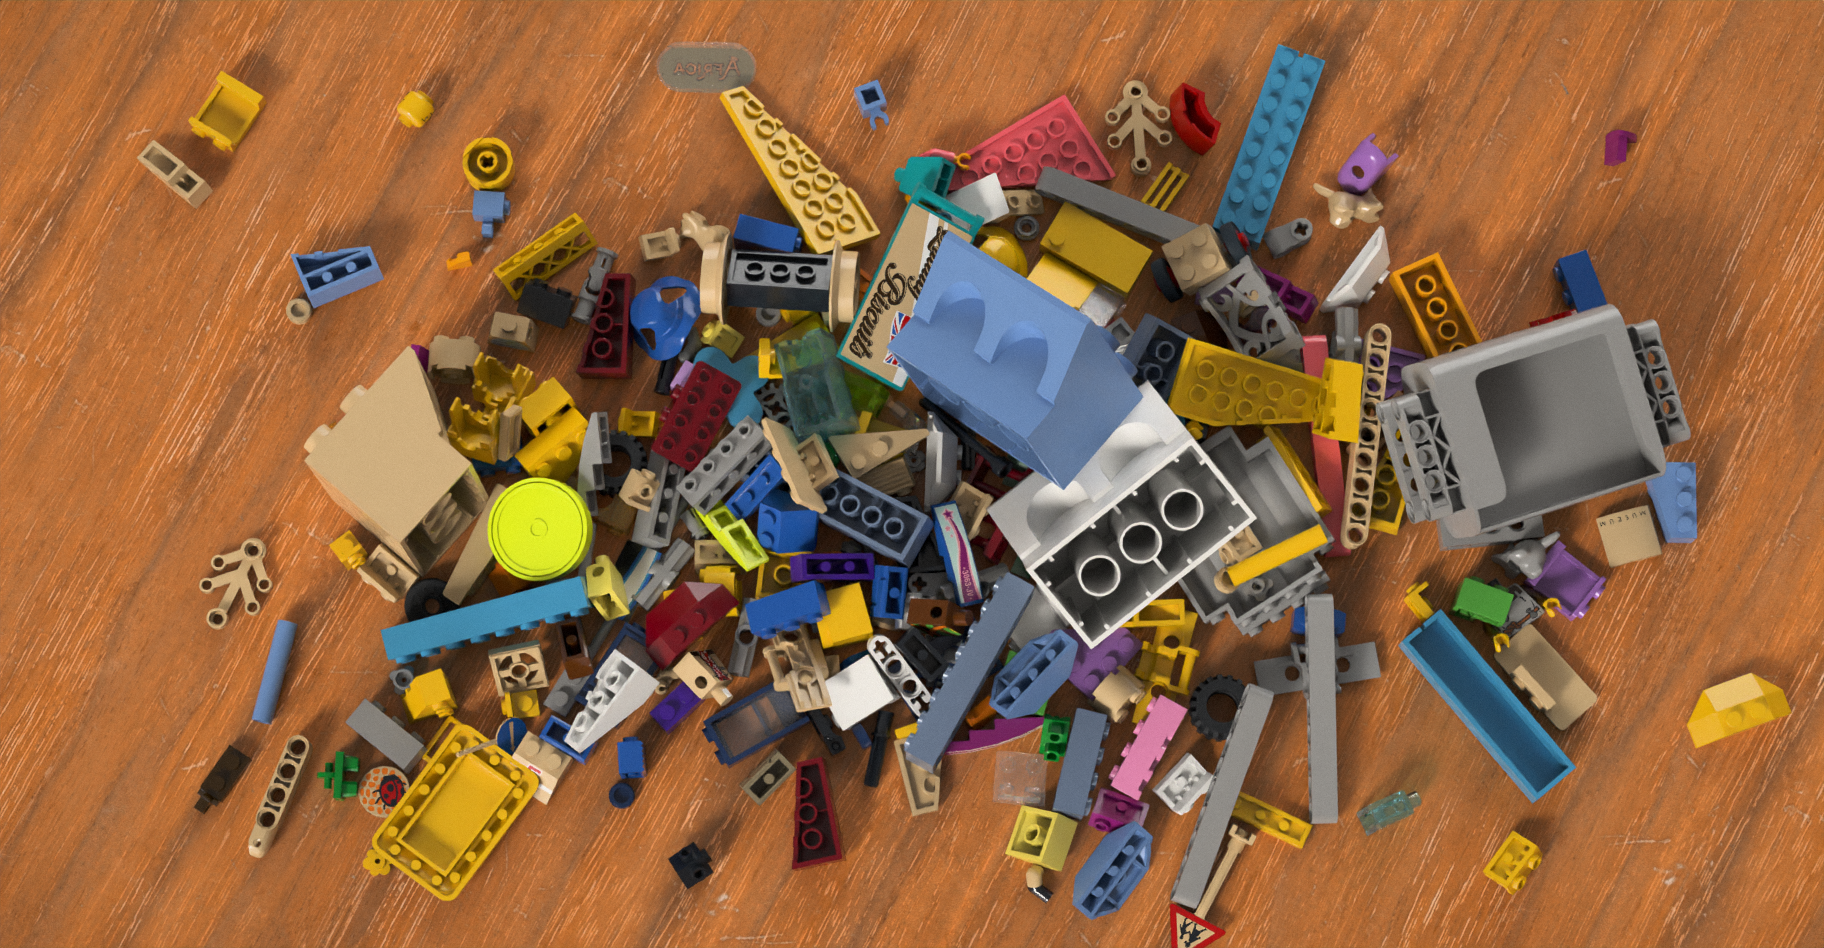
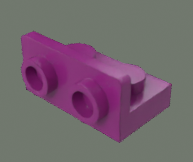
(1116, 810)

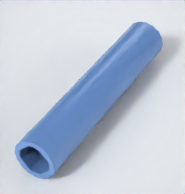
(274, 672)

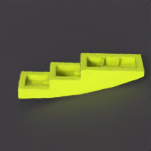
(734, 536)

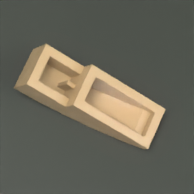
(175, 174)

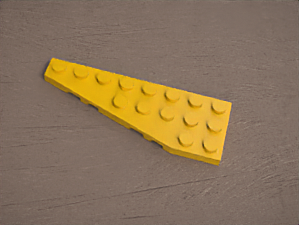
(808, 191)
(1240, 390)

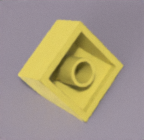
(1041, 837)

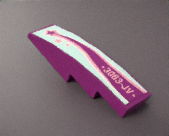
(1003, 732)

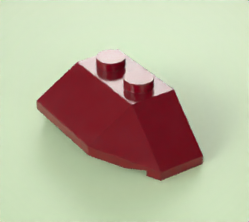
(685, 618)

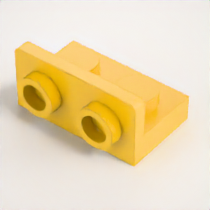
(1514, 862)

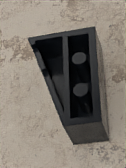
(928, 557)

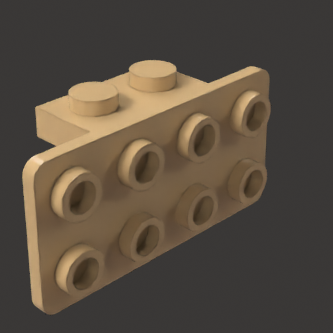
(803, 465)
(1545, 677)

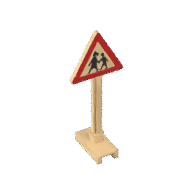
(1191, 929)

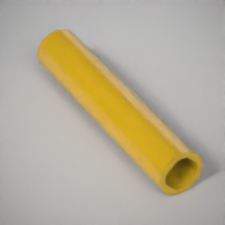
(1277, 555)

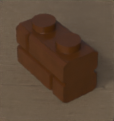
(574, 648)

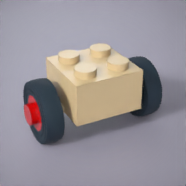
(1198, 259)

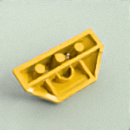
(1735, 708)

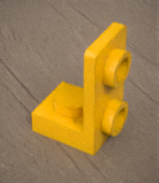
(349, 551)

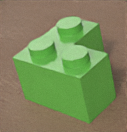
(1481, 602)

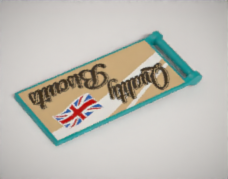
(898, 284)

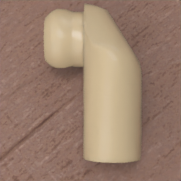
(665, 678)

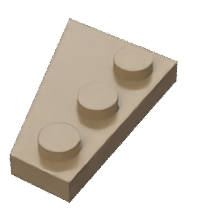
(920, 784)

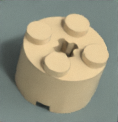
(452, 359)
(1117, 695)

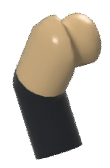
(1035, 885)

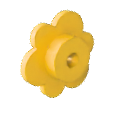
(370, 863)

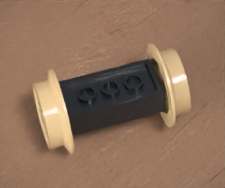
(779, 281)

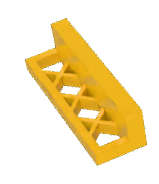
(545, 247)
(1298, 470)

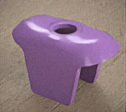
(1372, 162)

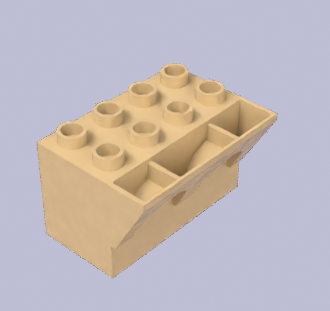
(396, 466)

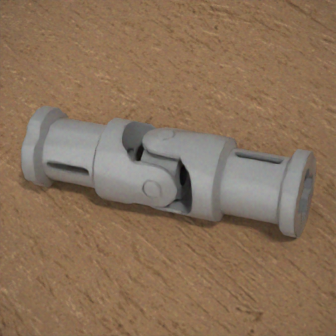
(596, 275)

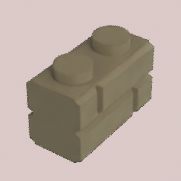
(767, 777)

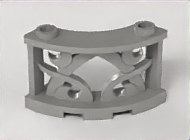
(1252, 280)

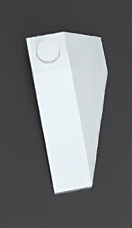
(618, 693)

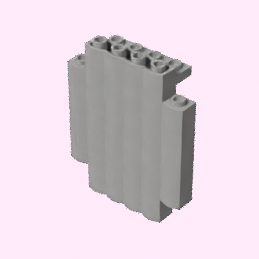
(1281, 513)

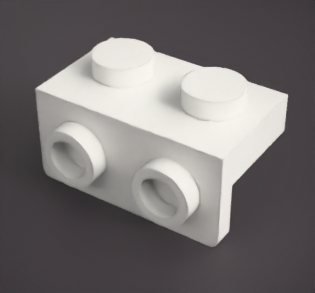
(1183, 784)

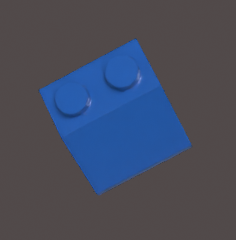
(786, 525)

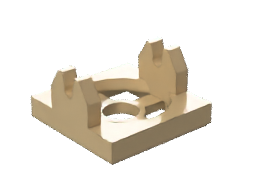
(539, 680)

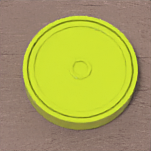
(540, 529)

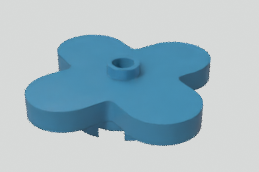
(747, 374)

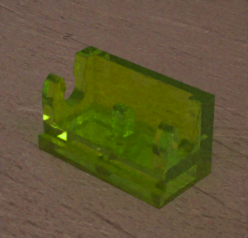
(866, 394)

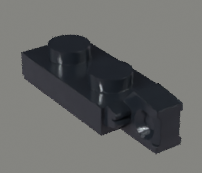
(823, 726)

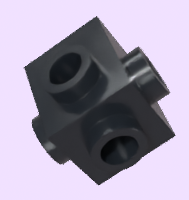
(691, 865)

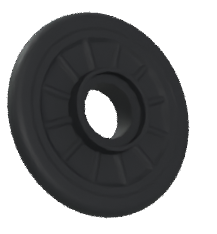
(421, 592)

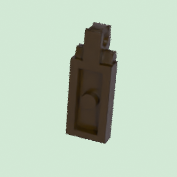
(222, 779)

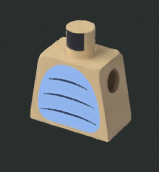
(513, 332)

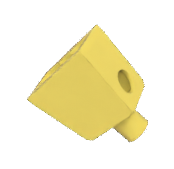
(605, 579)

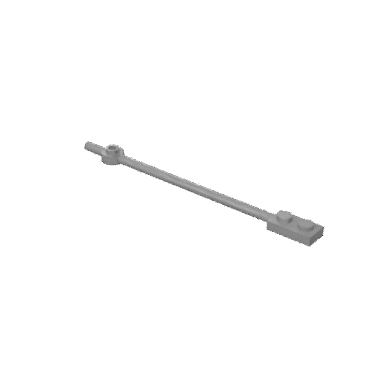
(565, 690)

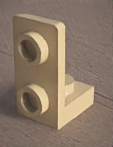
(1021, 204)

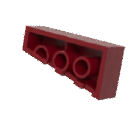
(611, 333)
(817, 827)

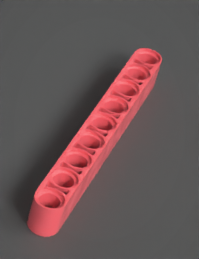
(1325, 451)

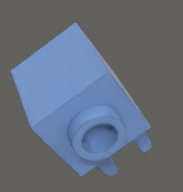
(871, 102)
(490, 208)

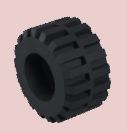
(634, 449)
(1198, 702)

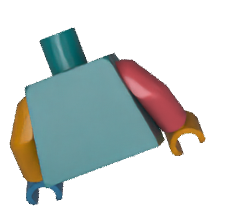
(934, 170)

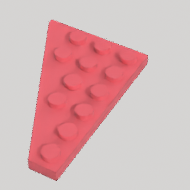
(1046, 137)

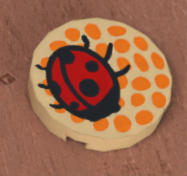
(382, 790)

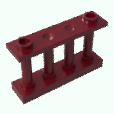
(996, 545)

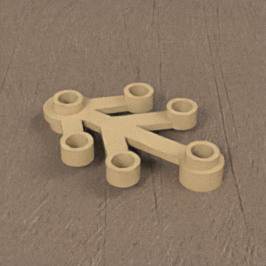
(1137, 123)
(237, 580)

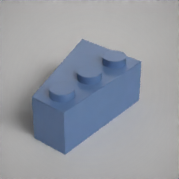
(336, 273)
(1676, 502)

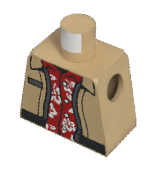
(705, 675)

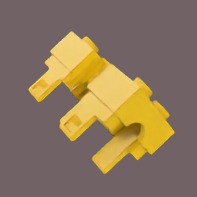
(499, 389)

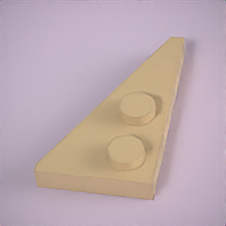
(869, 450)

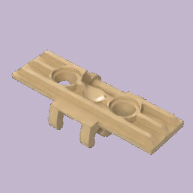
(807, 665)

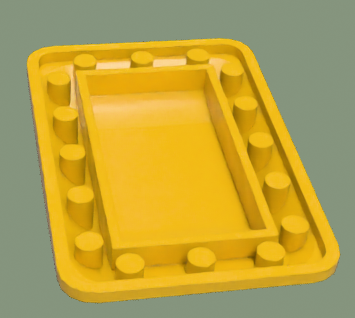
(455, 813)

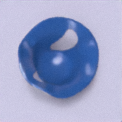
(669, 321)

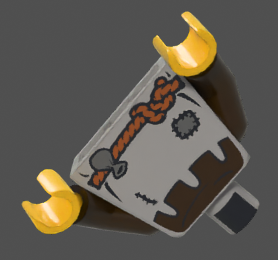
(1524, 609)

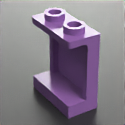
(1568, 582)

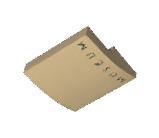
(1629, 536)

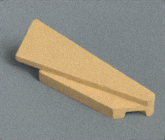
(476, 559)

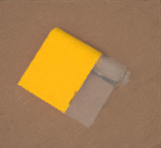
(1077, 290)

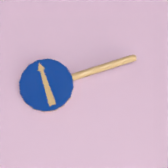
(507, 737)

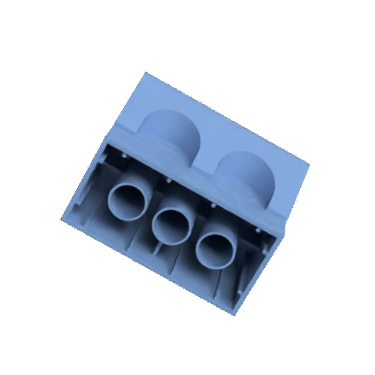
(1015, 362)

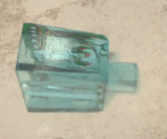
(1388, 811)

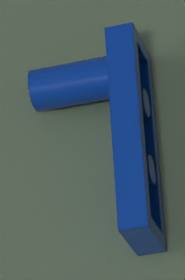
(755, 489)

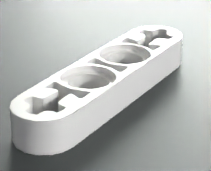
(902, 675)

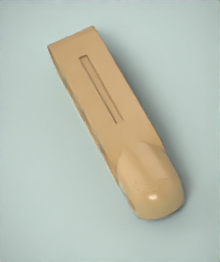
(278, 782)

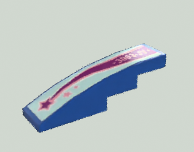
(957, 553)

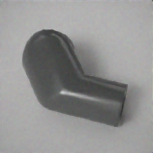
(692, 348)

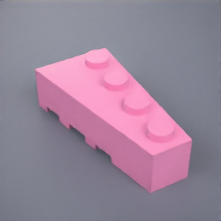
(1147, 747)

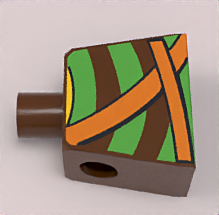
(947, 617)

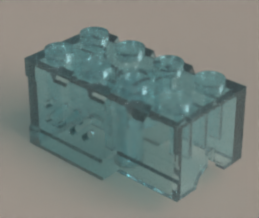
(816, 386)

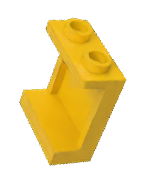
(228, 113)

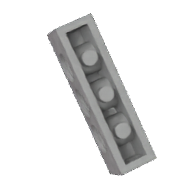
(1530, 530)

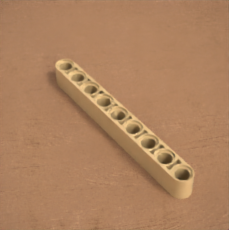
(1367, 449)

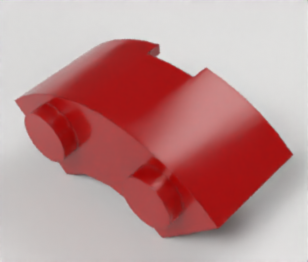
(1192, 119)

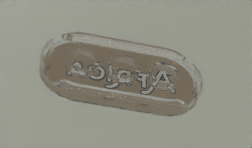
(706, 66)

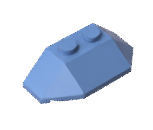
(1033, 675)
(1112, 871)

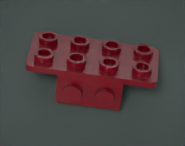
(694, 415)

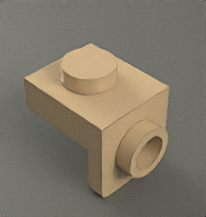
(660, 244)

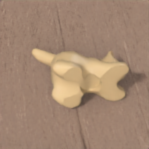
(1346, 206)
(697, 227)

